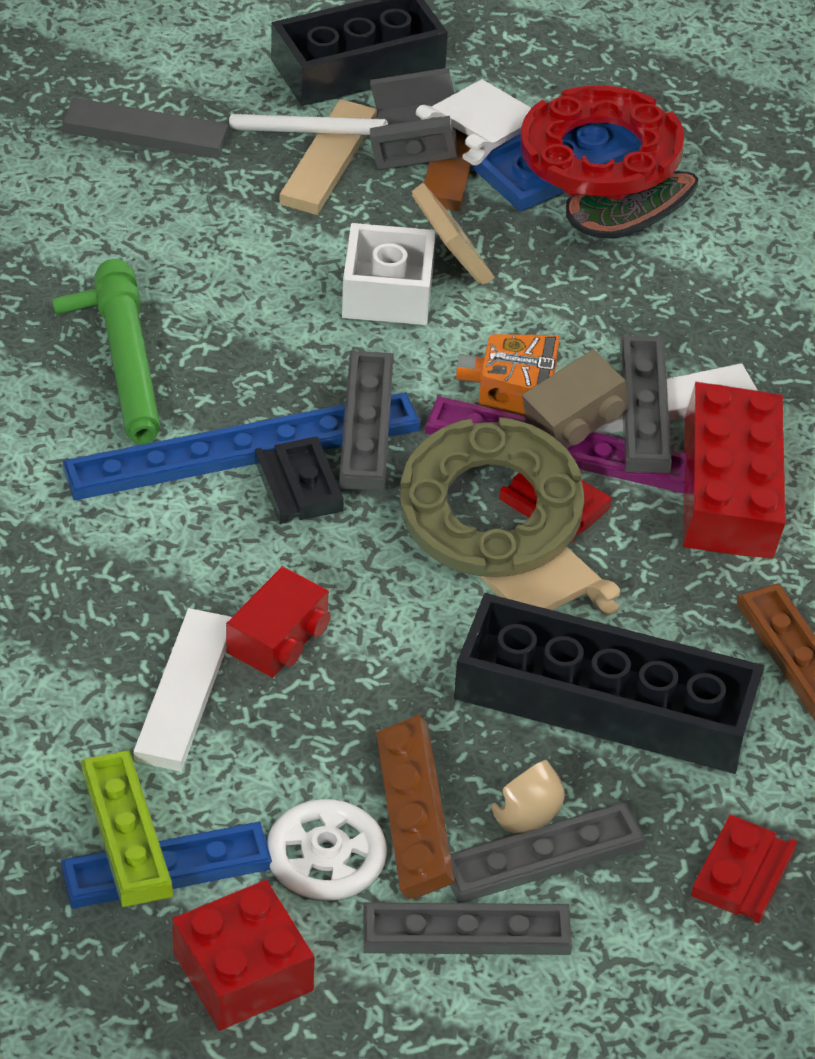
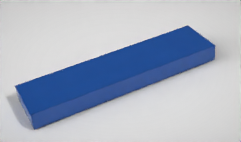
(188, 859)

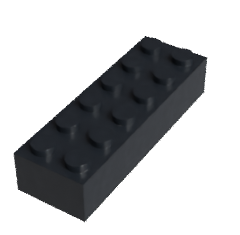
(608, 682)

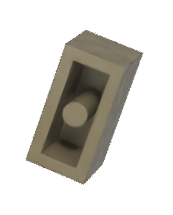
(577, 399)

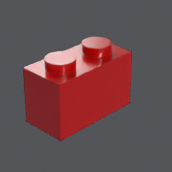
(278, 622)

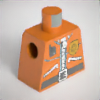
(510, 368)

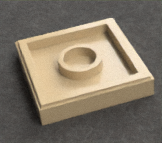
(452, 234)

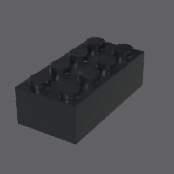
(354, 43)

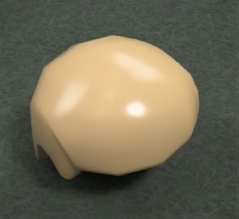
(530, 799)

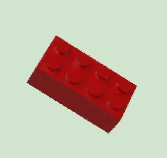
(734, 471)

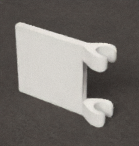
(482, 114)

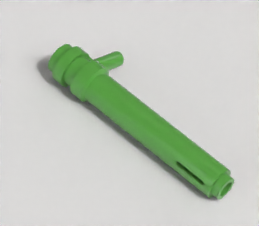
(119, 304)

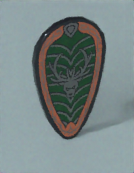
(622, 217)

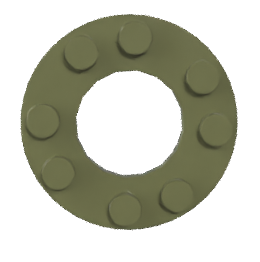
(496, 551)

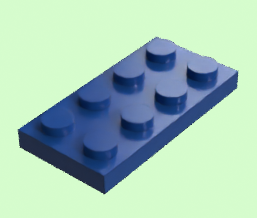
(518, 184)

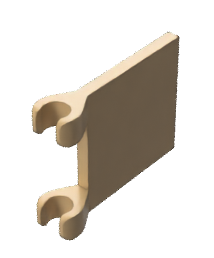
(557, 584)

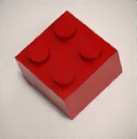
(243, 954)

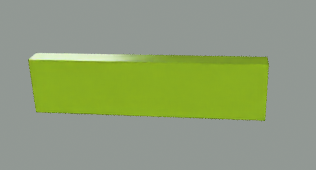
(126, 829)

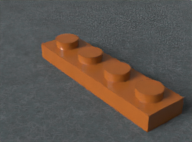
(414, 808)

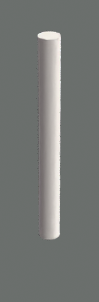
(304, 124)

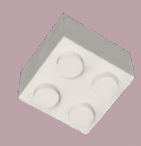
(388, 274)

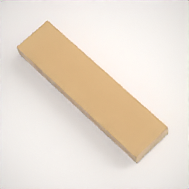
(324, 162)

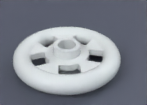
(333, 815)

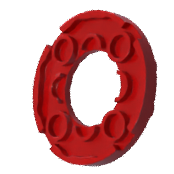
(549, 122)

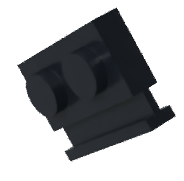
(299, 480)

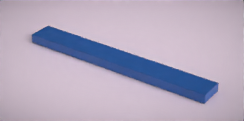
(215, 449)

